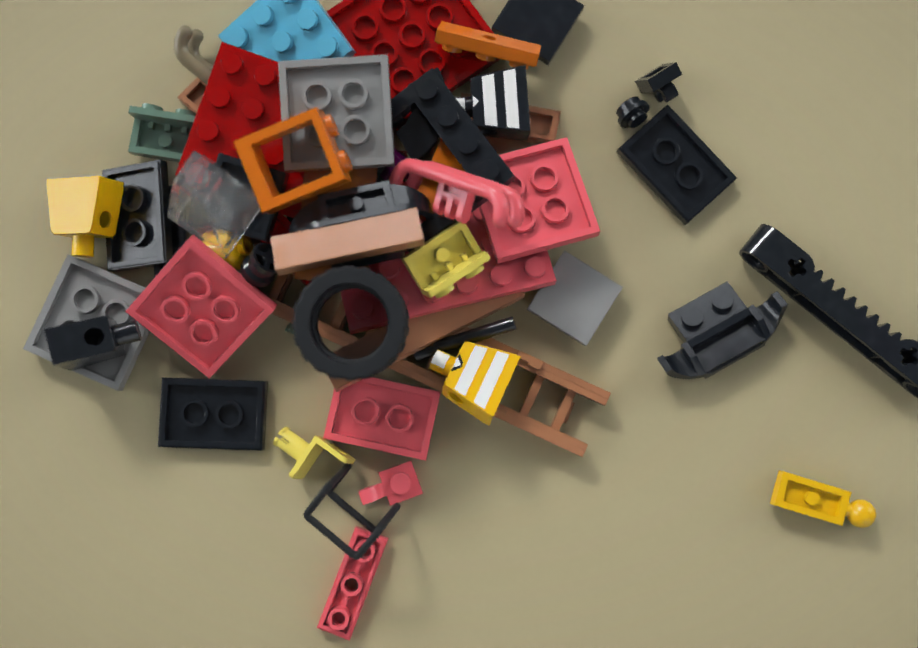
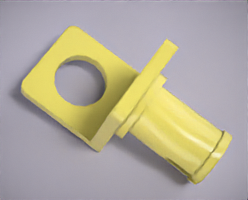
(307, 453)

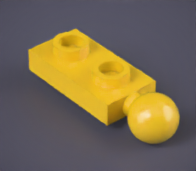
(820, 501)

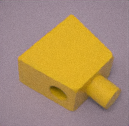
(84, 210)

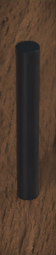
(473, 335)

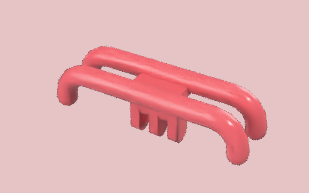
(458, 190)

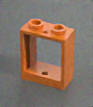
(259, 172)

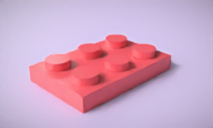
(384, 417)

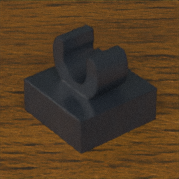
(660, 82)

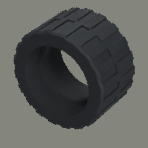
(307, 315)

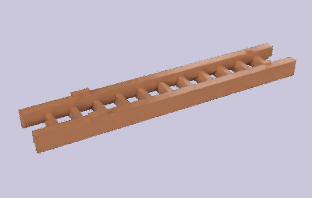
(542, 370)

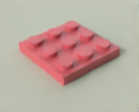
(553, 201)
(201, 307)

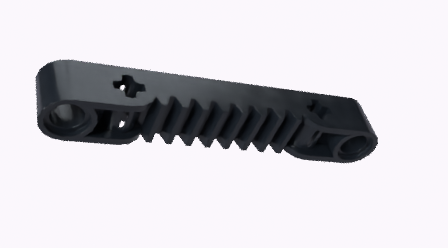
(771, 254)

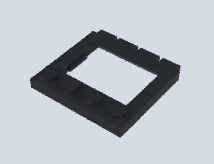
(458, 134)

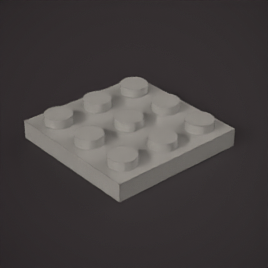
(357, 98)
(83, 294)

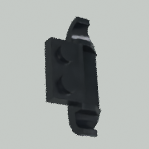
(358, 204)
(719, 331)

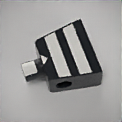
(499, 103)

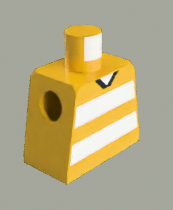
(475, 377)

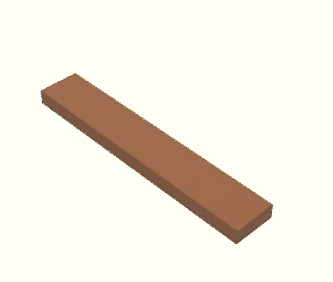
(425, 330)

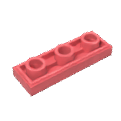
(345, 602)

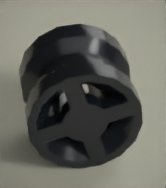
(259, 266)

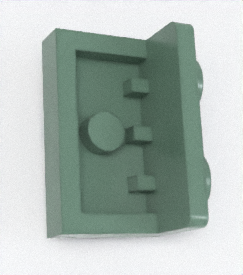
(159, 132)

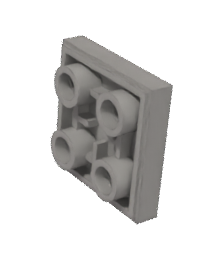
(576, 300)

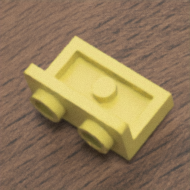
(445, 260)

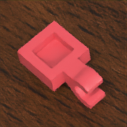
(396, 483)

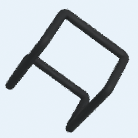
(328, 490)

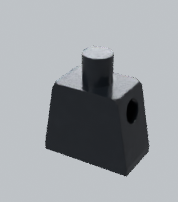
(77, 345)

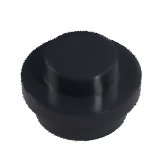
(632, 112)

